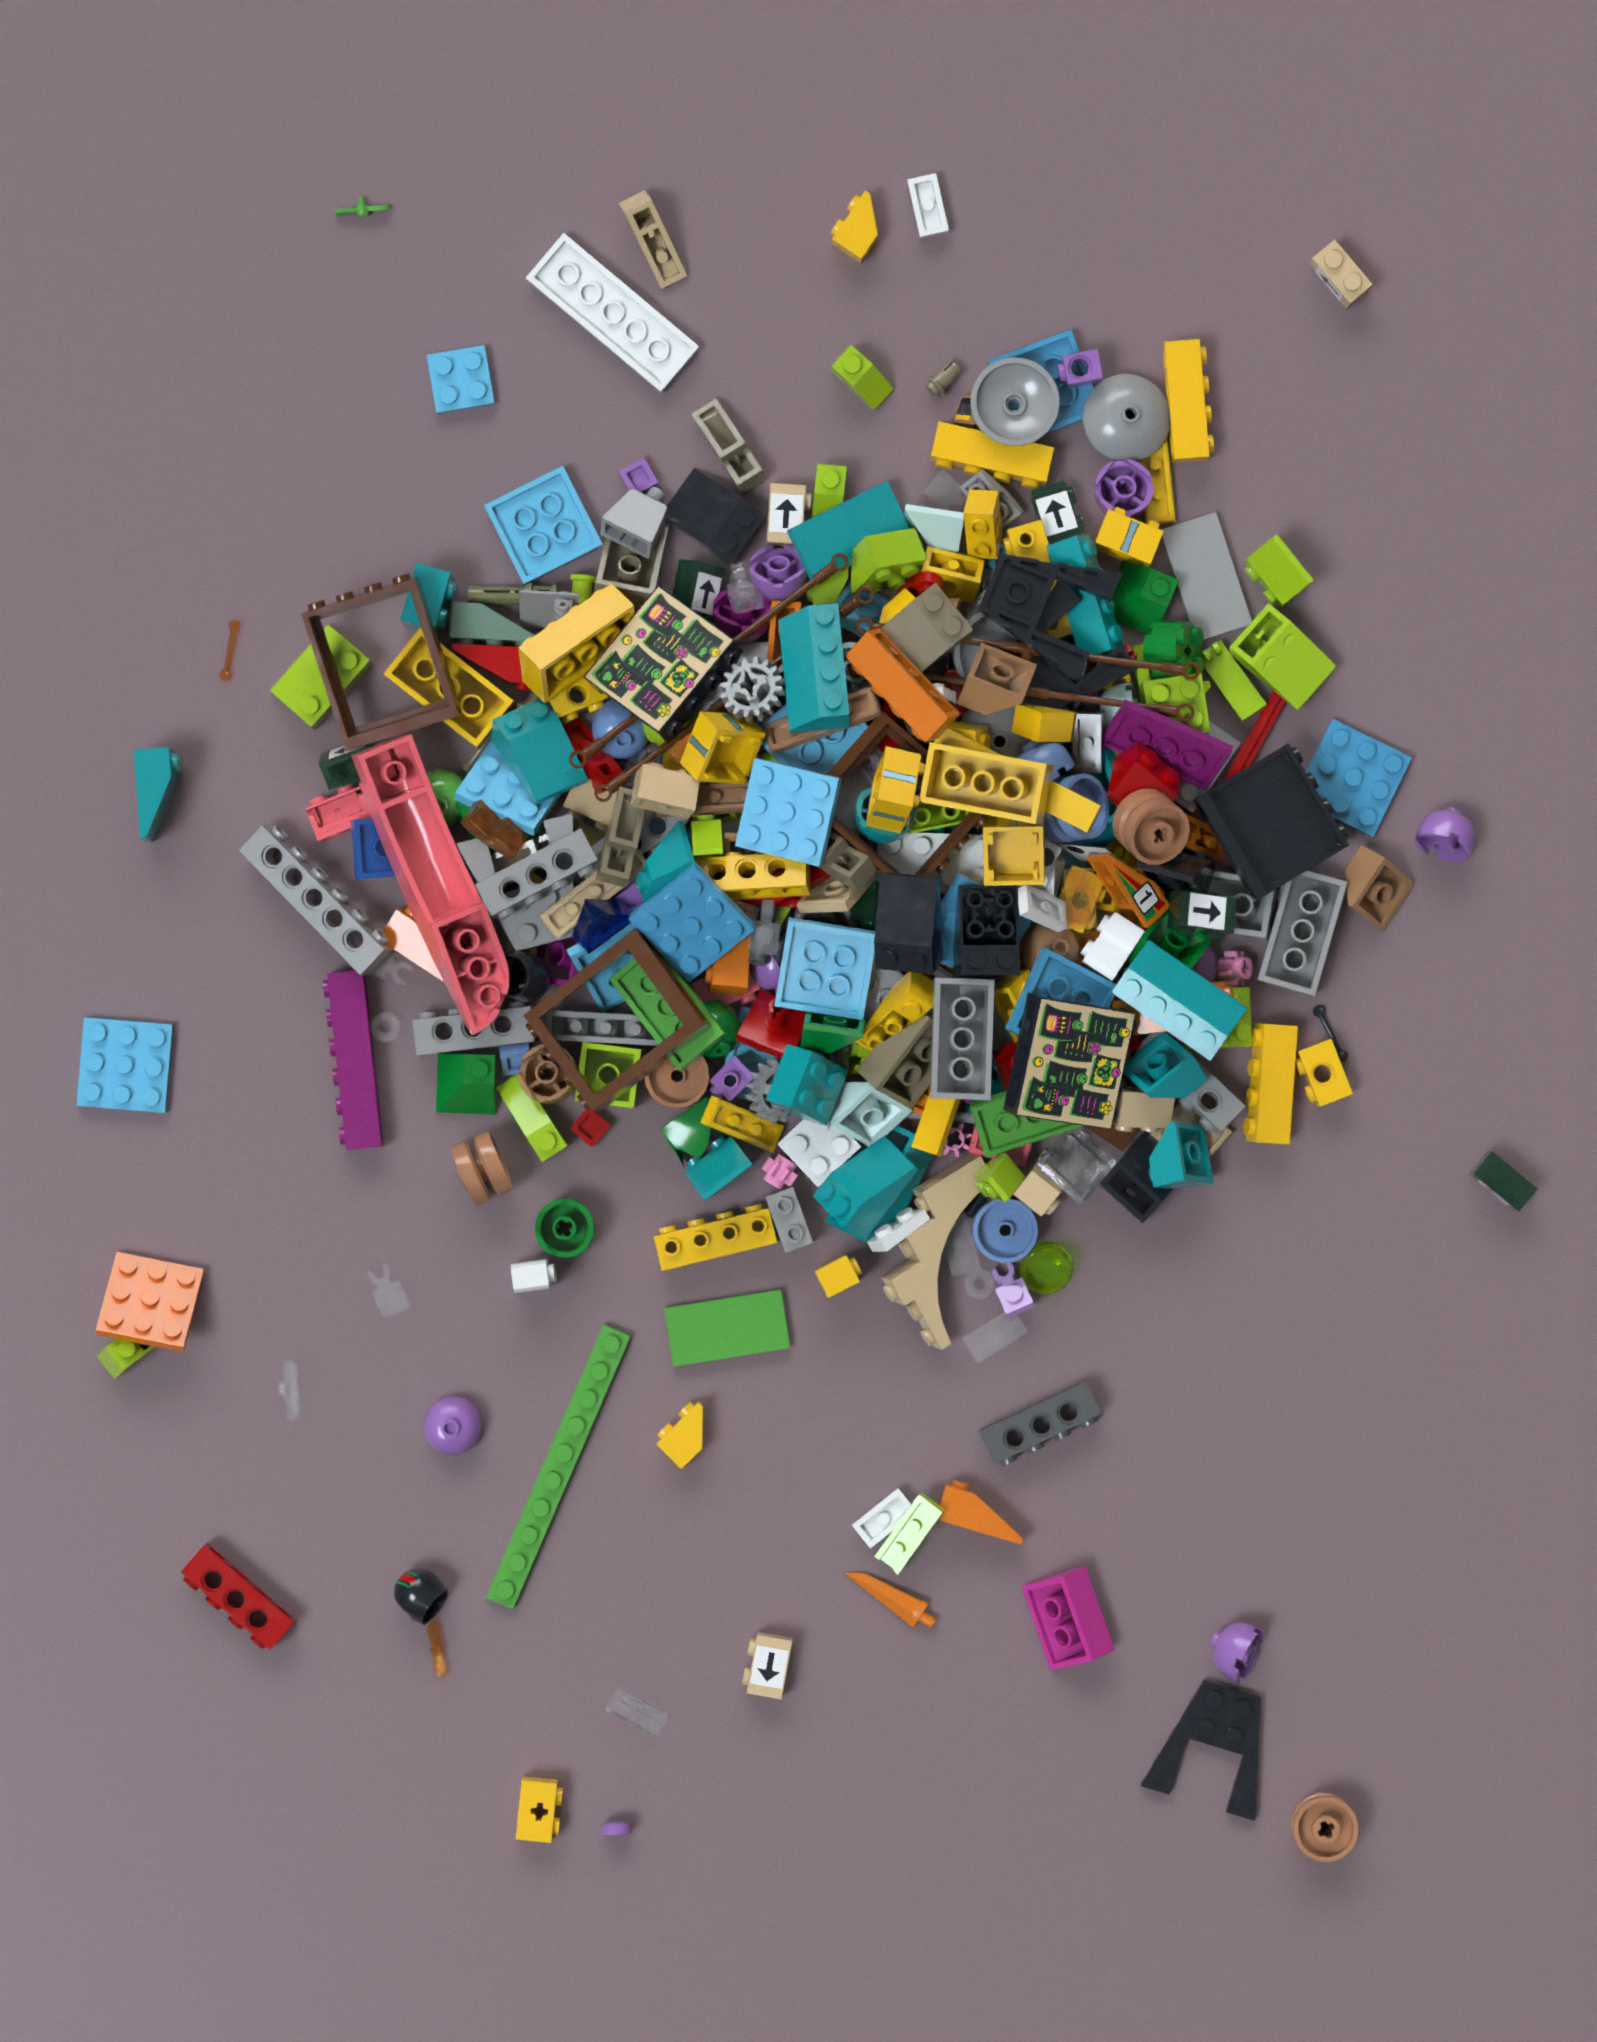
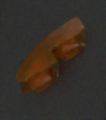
(496, 833)

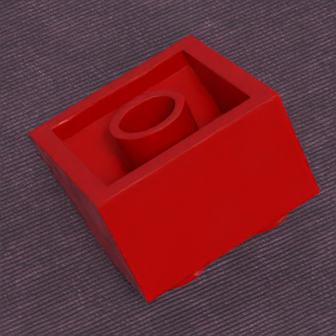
(1141, 769)

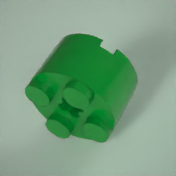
(1173, 643)
(560, 1244)

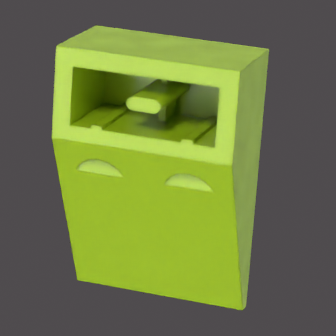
(1282, 657)

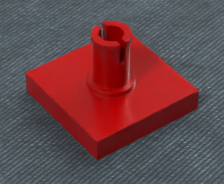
(770, 1026)

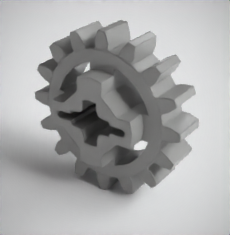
(740, 686)
(760, 1089)

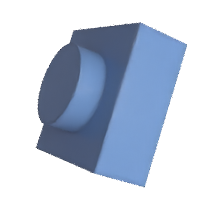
(511, 1057)

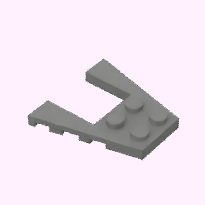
(525, 926)

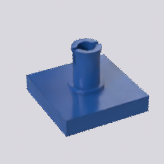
(368, 851)

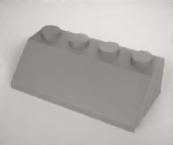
(1302, 933)
(962, 1039)

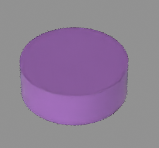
(616, 1828)

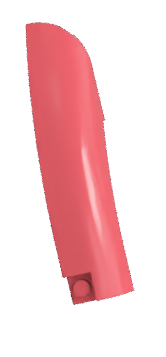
(434, 879)

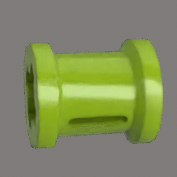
(583, 585)

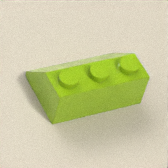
(303, 685)

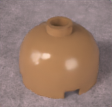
(1039, 936)
(542, 1077)

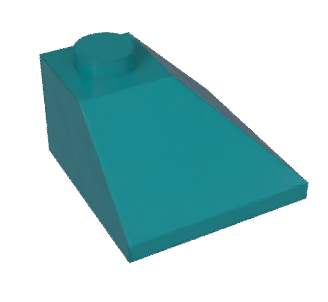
(665, 862)
(1164, 1069)
(1181, 1158)

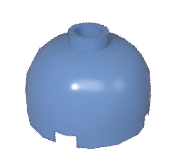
(625, 744)
(1048, 753)

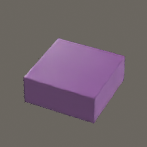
(638, 476)

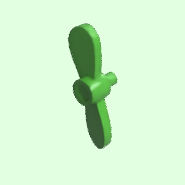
(361, 209)

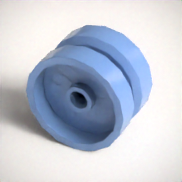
(1089, 787)
(1022, 1230)

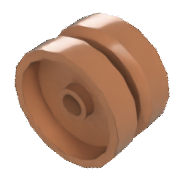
(1151, 826)
(681, 1093)
(479, 1169)
(1336, 1839)

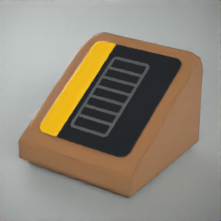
(963, 414)

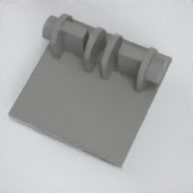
(544, 607)

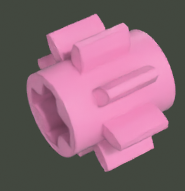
(1234, 968)
(962, 1137)
(779, 1172)

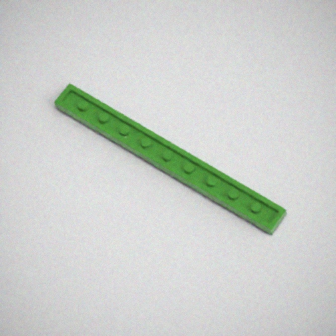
(558, 1466)

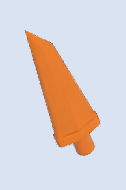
(901, 1603)

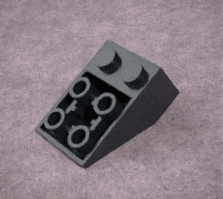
(986, 932)
(1130, 1180)

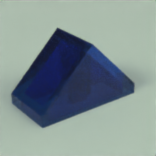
(599, 922)

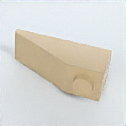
(653, 239)

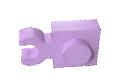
(1012, 1294)

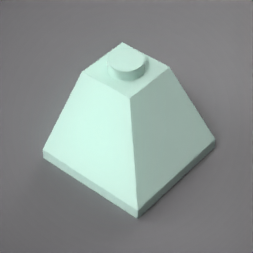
(936, 526)
(866, 1112)

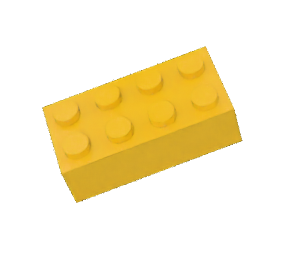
(573, 643)
(477, 697)
(986, 783)

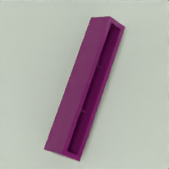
(354, 1059)

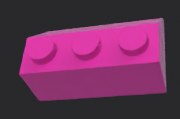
(1068, 1618)

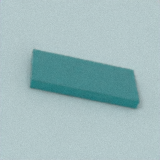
(845, 526)

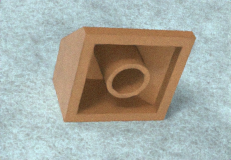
(996, 681)
(1375, 887)

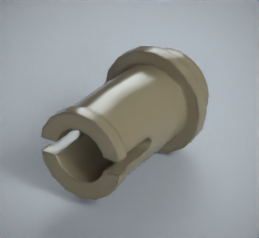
(942, 379)

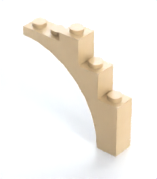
(917, 1278)

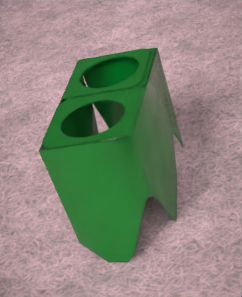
(687, 1133)

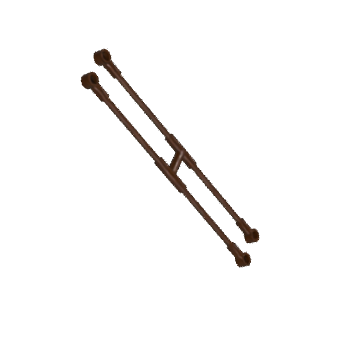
(1044, 693)
(718, 706)

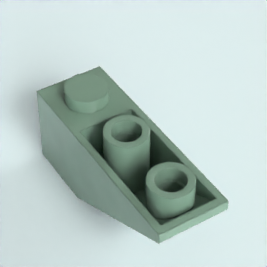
(479, 623)

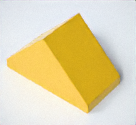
(1043, 723)

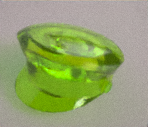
(1046, 1268)

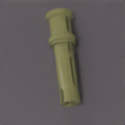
(503, 595)

